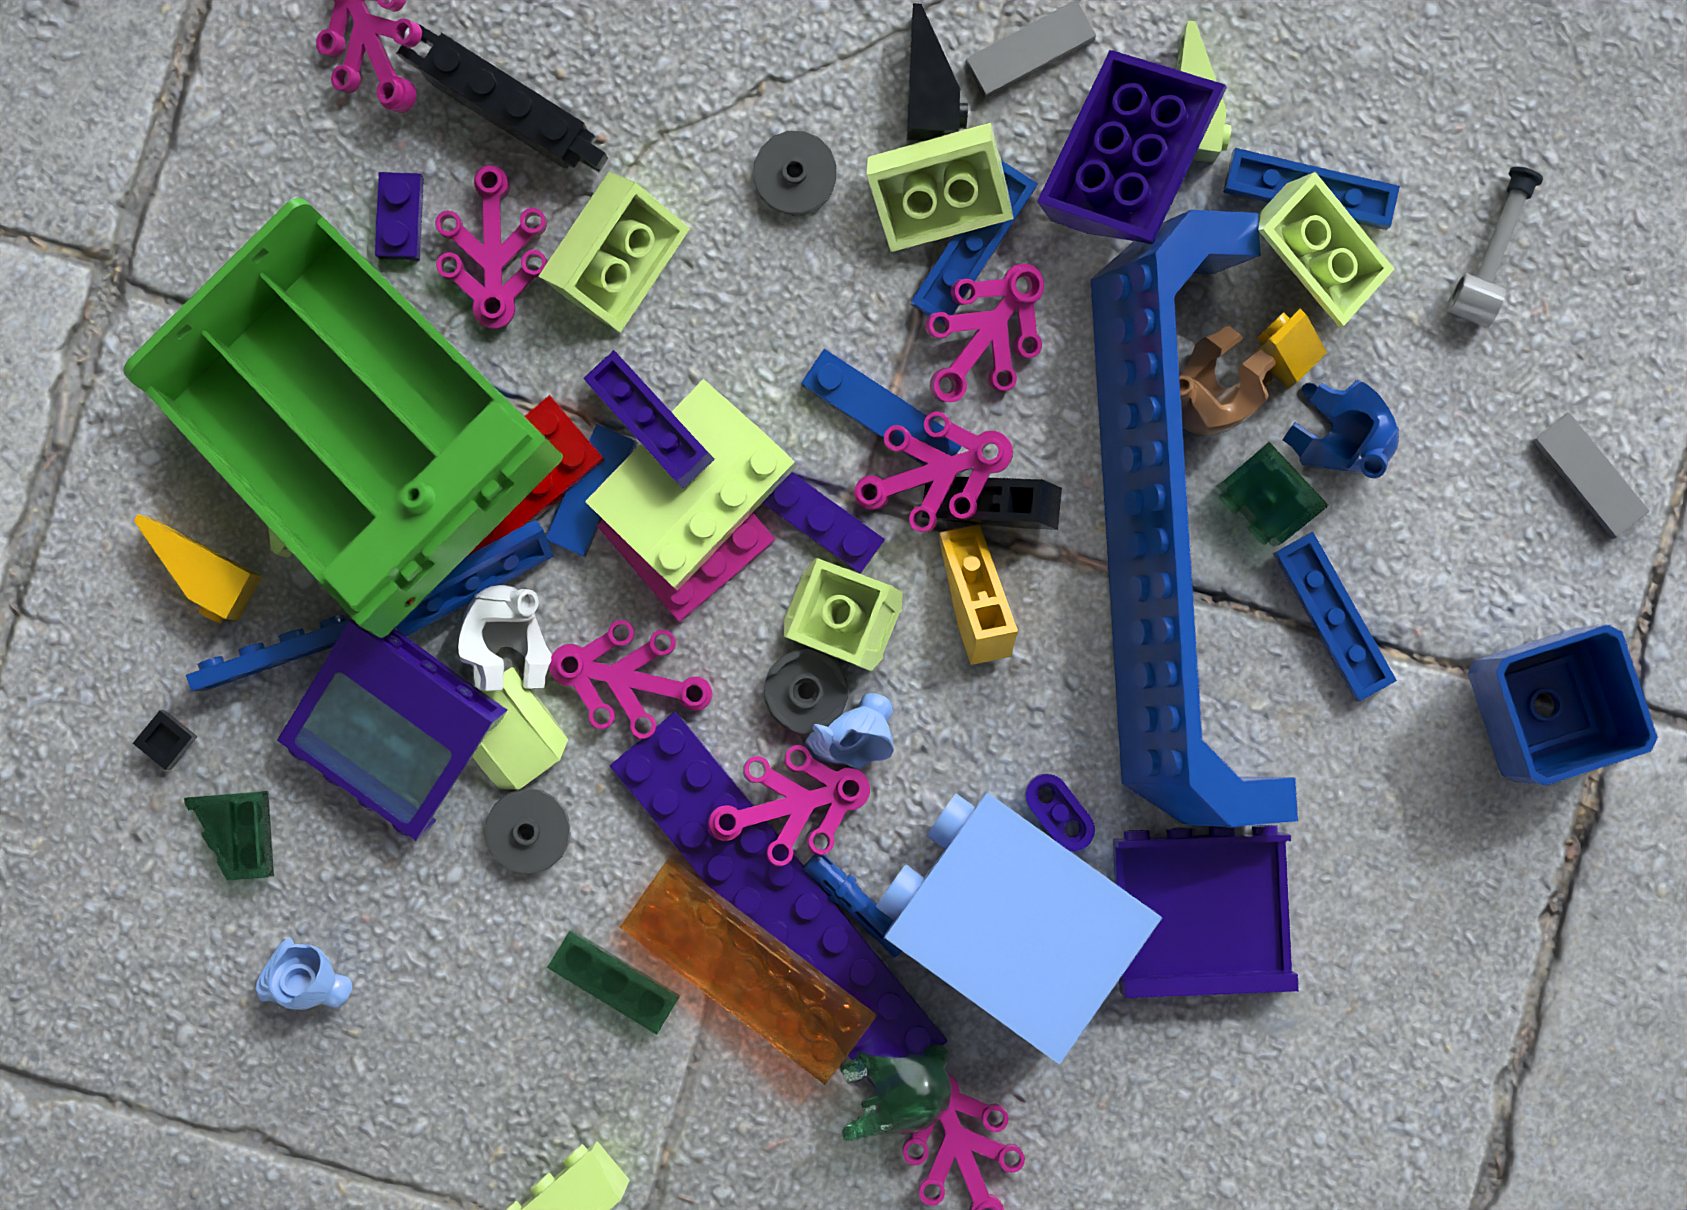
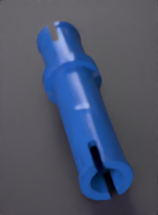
(851, 898)

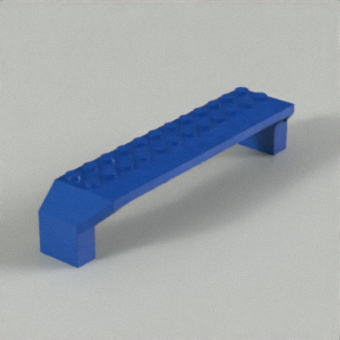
(1150, 526)

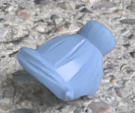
(856, 735)
(301, 978)

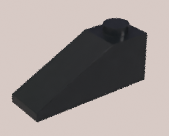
(933, 89)
(1006, 503)

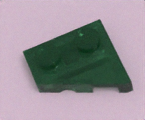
(237, 831)

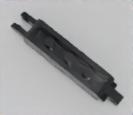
(505, 102)

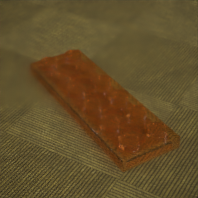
(748, 971)

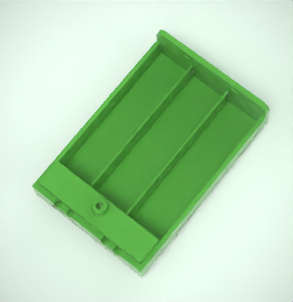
(341, 416)

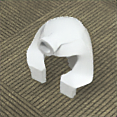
(499, 619)

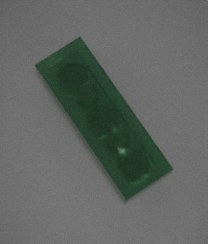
(613, 981)

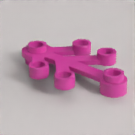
(366, 36)
(492, 255)
(991, 329)
(939, 470)
(622, 677)
(797, 803)
(958, 1144)

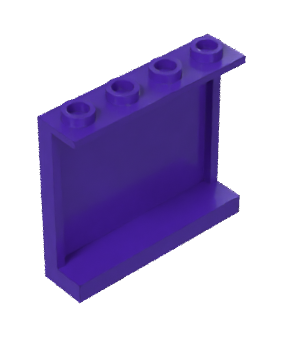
(1218, 907)

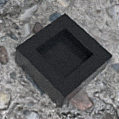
(165, 740)

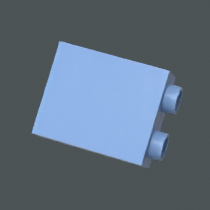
(1016, 923)

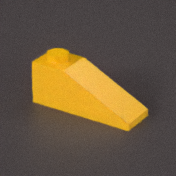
(202, 574)
(977, 596)

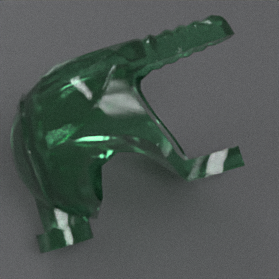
(909, 1090)

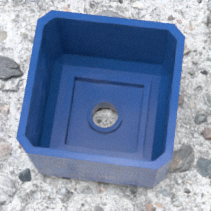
(1596, 710)

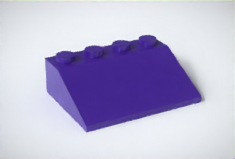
(1129, 149)

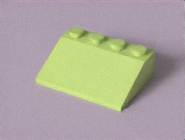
(684, 527)

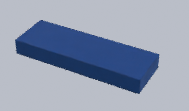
(575, 520)

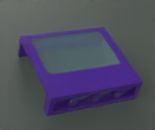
(390, 726)

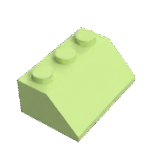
(939, 187)
(1324, 246)
(614, 251)
(586, 1183)

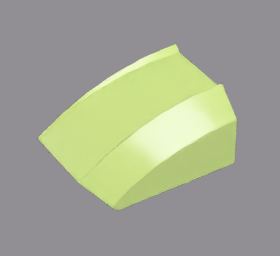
(843, 614)
(524, 740)

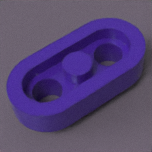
(1059, 811)

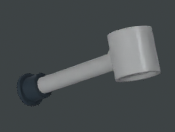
(1478, 296)

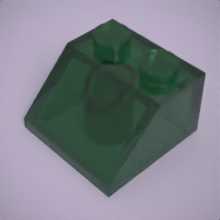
(1270, 496)

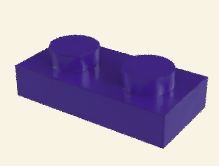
(399, 216)

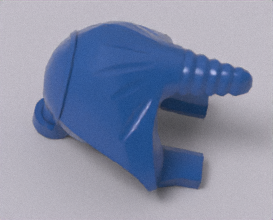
(1361, 433)

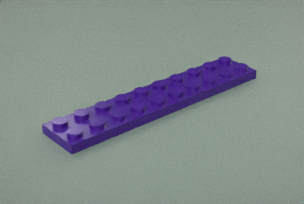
(680, 789)

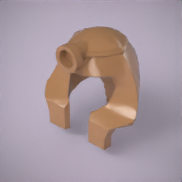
(1208, 406)

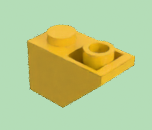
(1292, 345)

